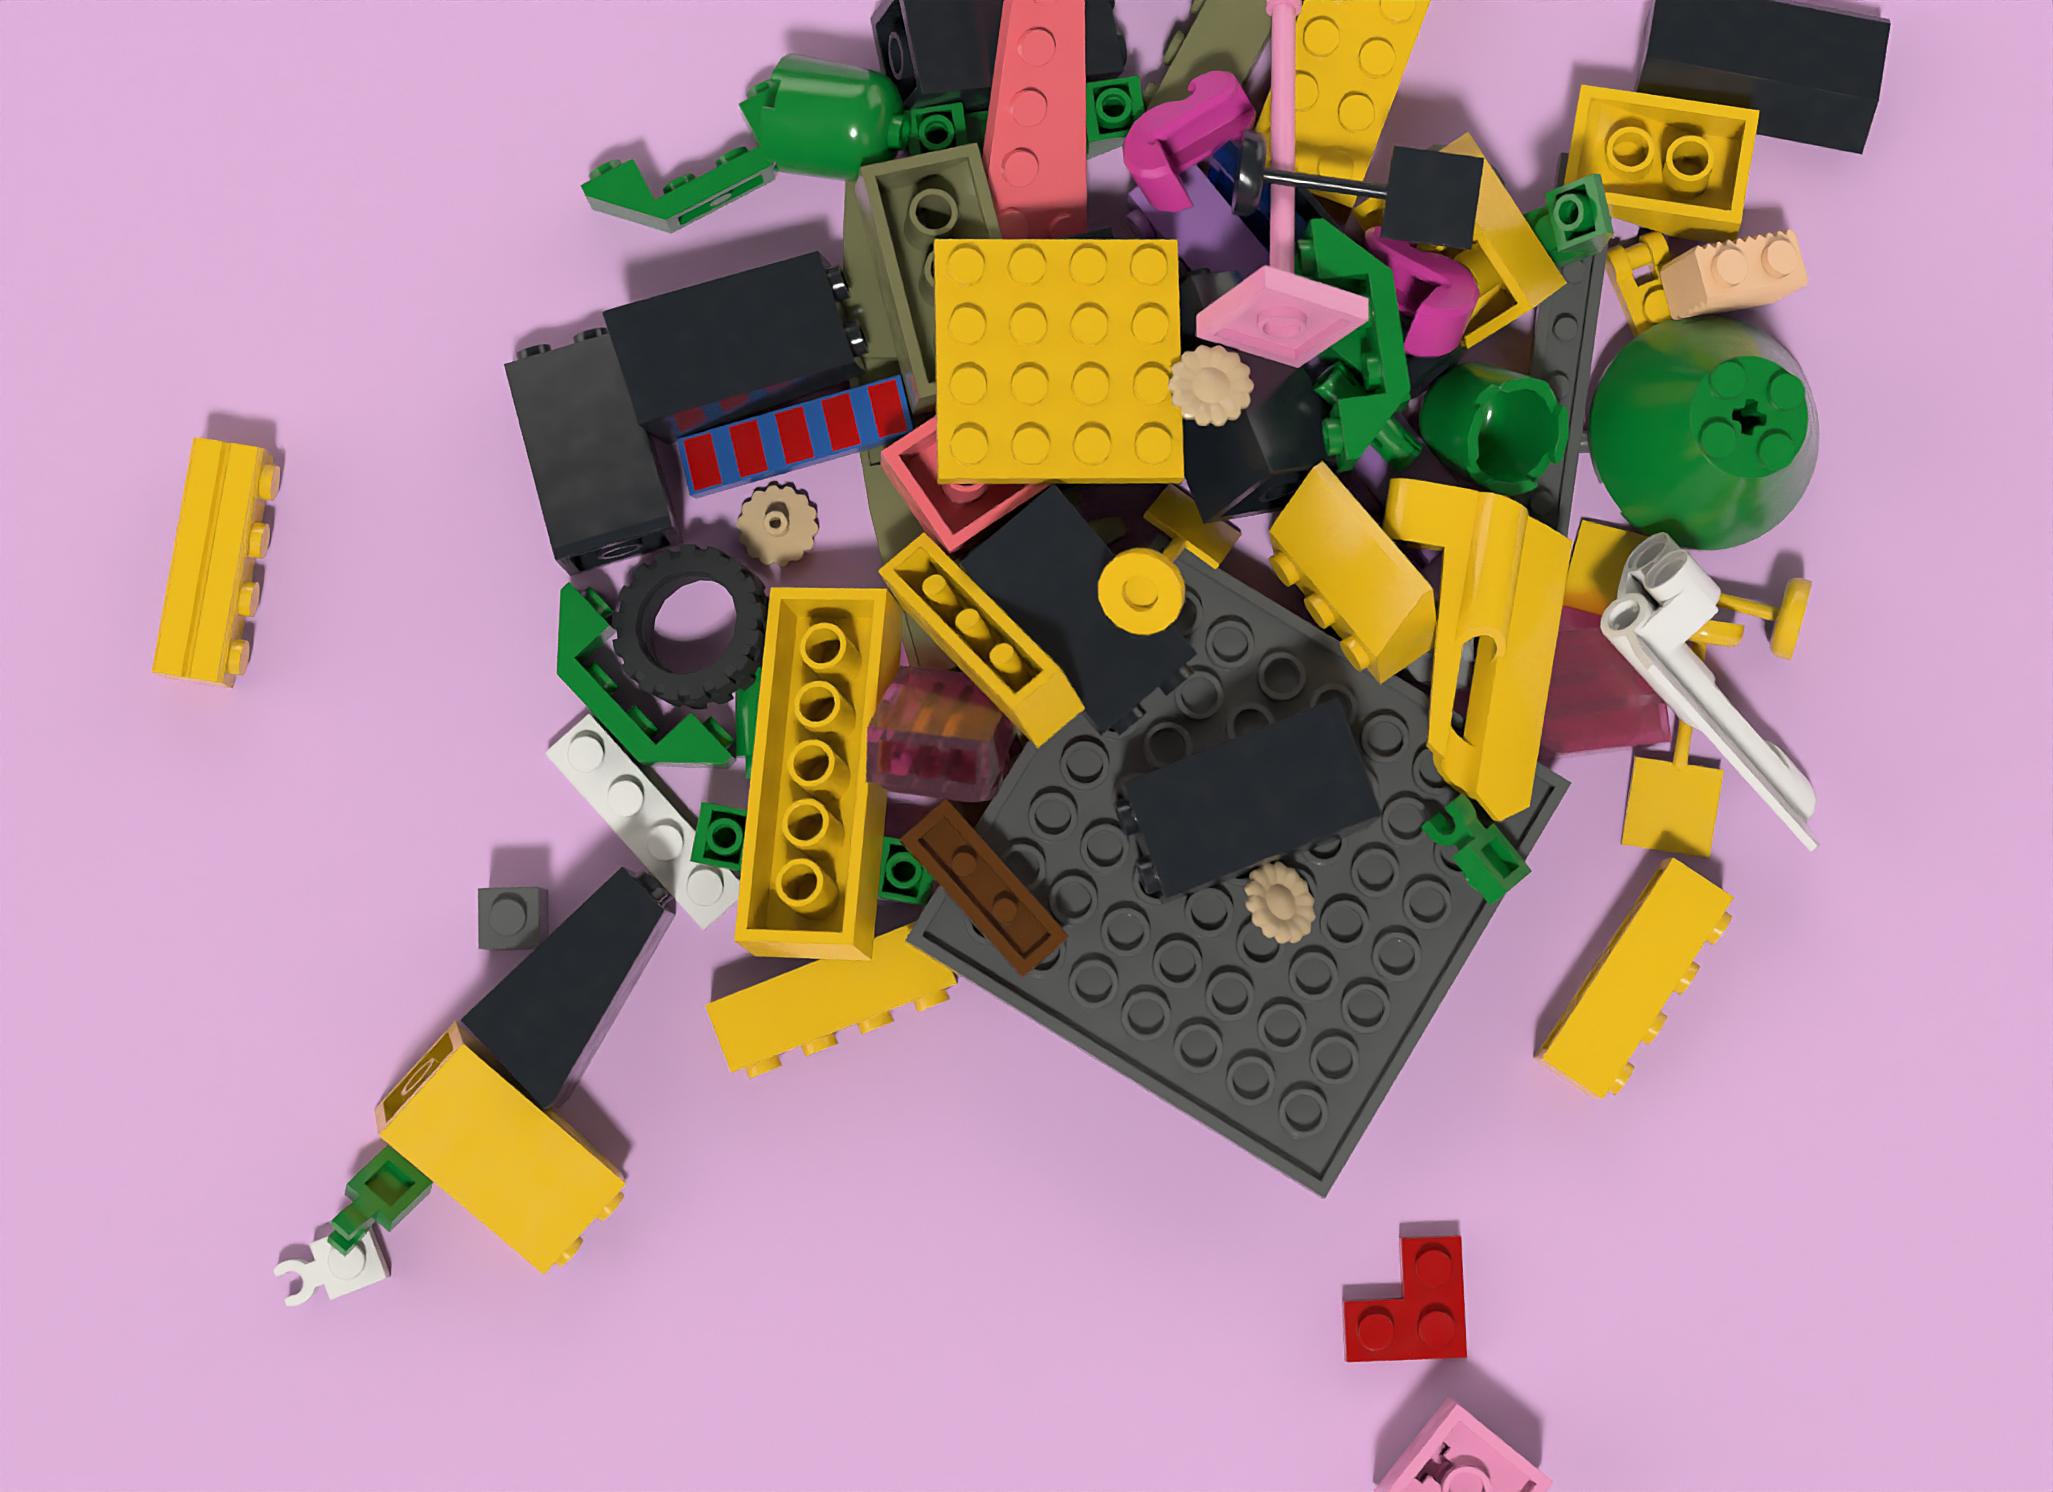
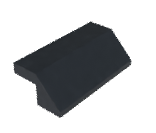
(1797, 62)

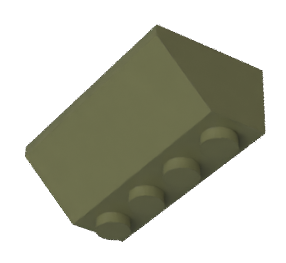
(902, 212)

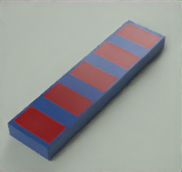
(796, 437)

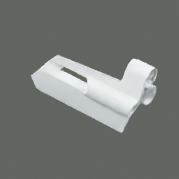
(1657, 608)

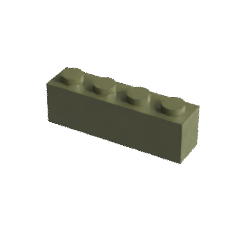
(1222, 38)

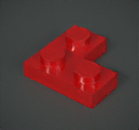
(1426, 1318)

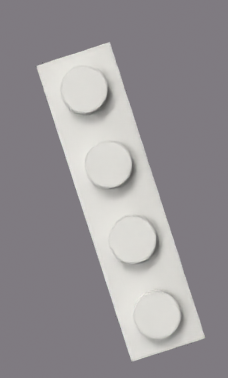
(643, 820)

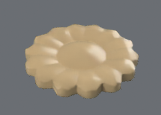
(1210, 385)
(777, 526)
(1280, 902)

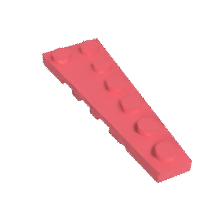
(1038, 121)

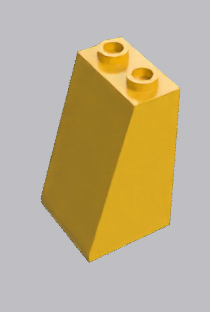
(499, 1150)

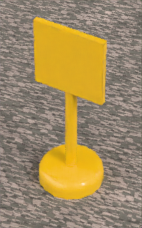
(1600, 561)
(1145, 588)
(1677, 802)

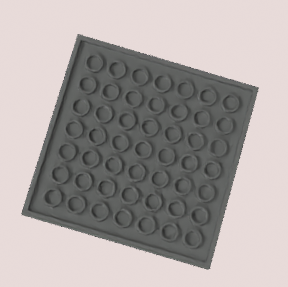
(1189, 995)

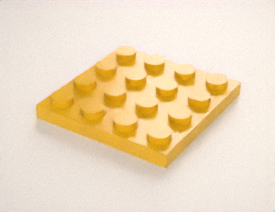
(1056, 361)

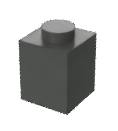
(512, 918)

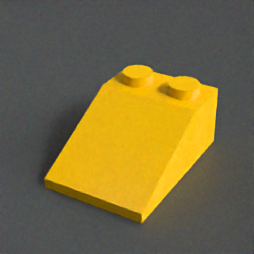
(1665, 160)

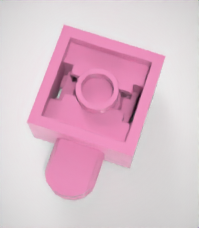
(1461, 1456)

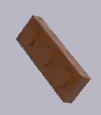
(984, 888)

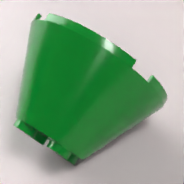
(1704, 432)

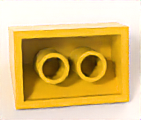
(1504, 255)
(1353, 576)

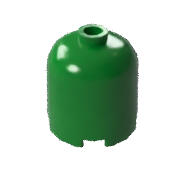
(831, 119)
(1493, 426)

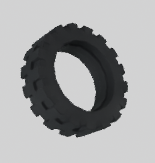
(643, 602)

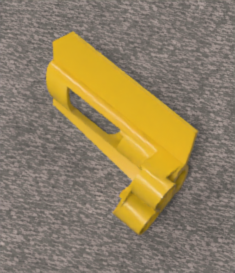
(1507, 586)

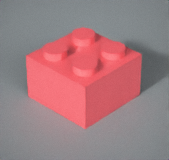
(951, 514)

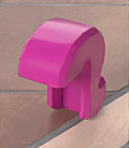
(1183, 134)
(1430, 291)

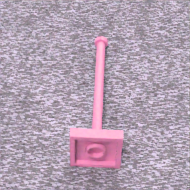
(1273, 308)

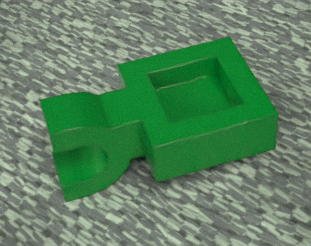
(1483, 854)
(380, 1193)

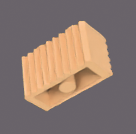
(1733, 275)

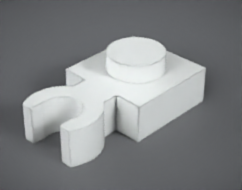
(338, 1273)

